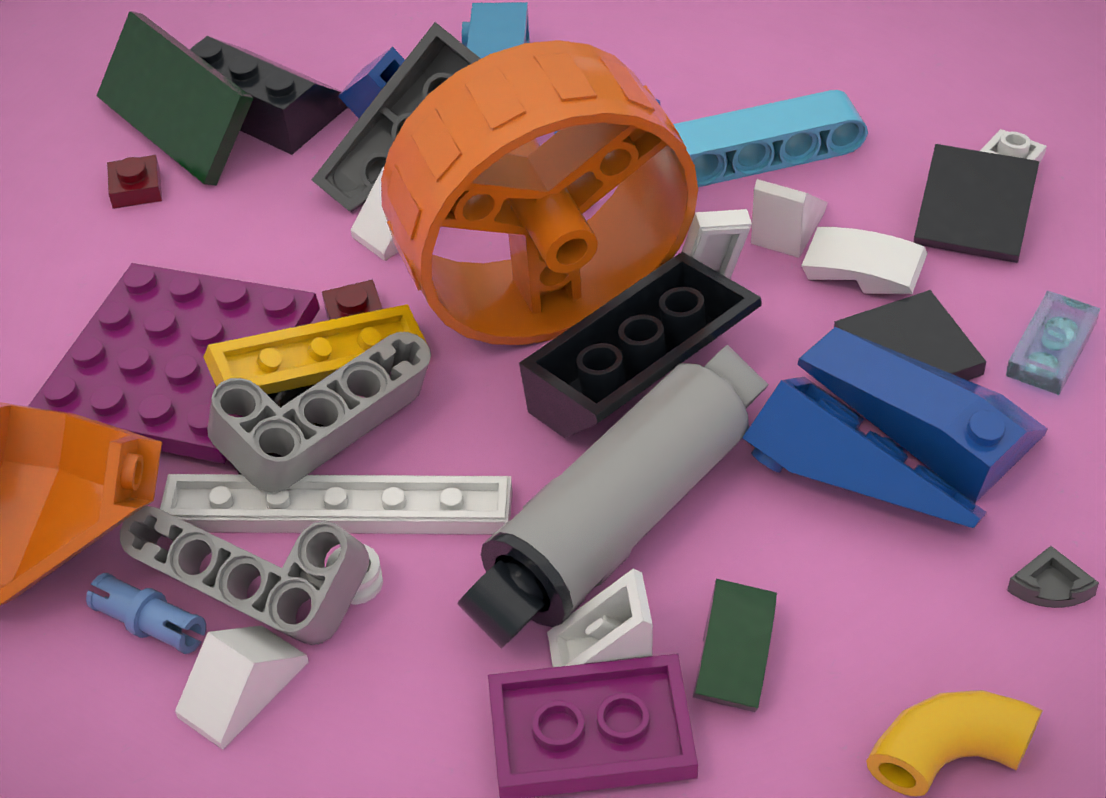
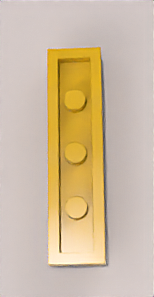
(305, 352)

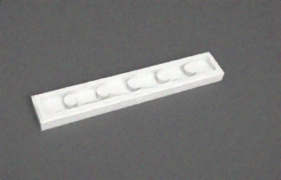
(350, 501)

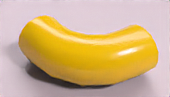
(947, 729)

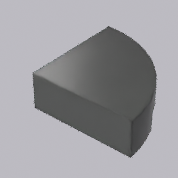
(1052, 581)

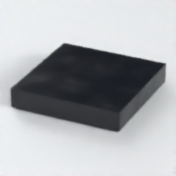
(976, 203)
(920, 330)

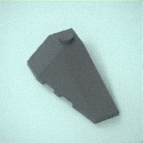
(363, 152)

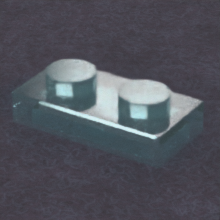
(1052, 342)

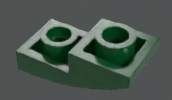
(735, 645)

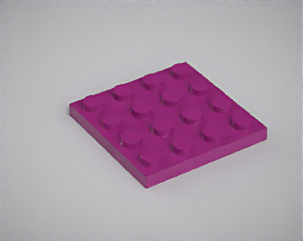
(145, 350)

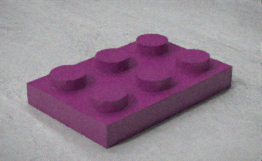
(591, 727)

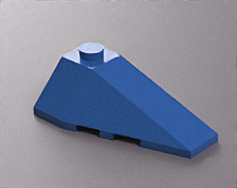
(939, 418)
(821, 440)

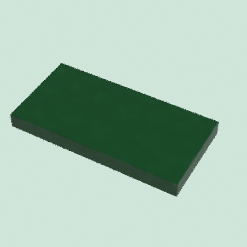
(174, 98)

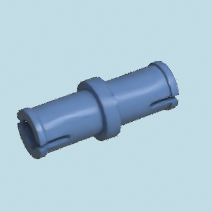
(146, 613)

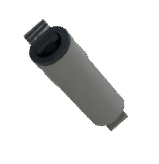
(611, 497)

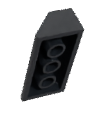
(631, 343)

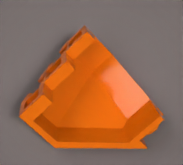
(64, 488)

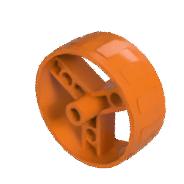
(476, 165)

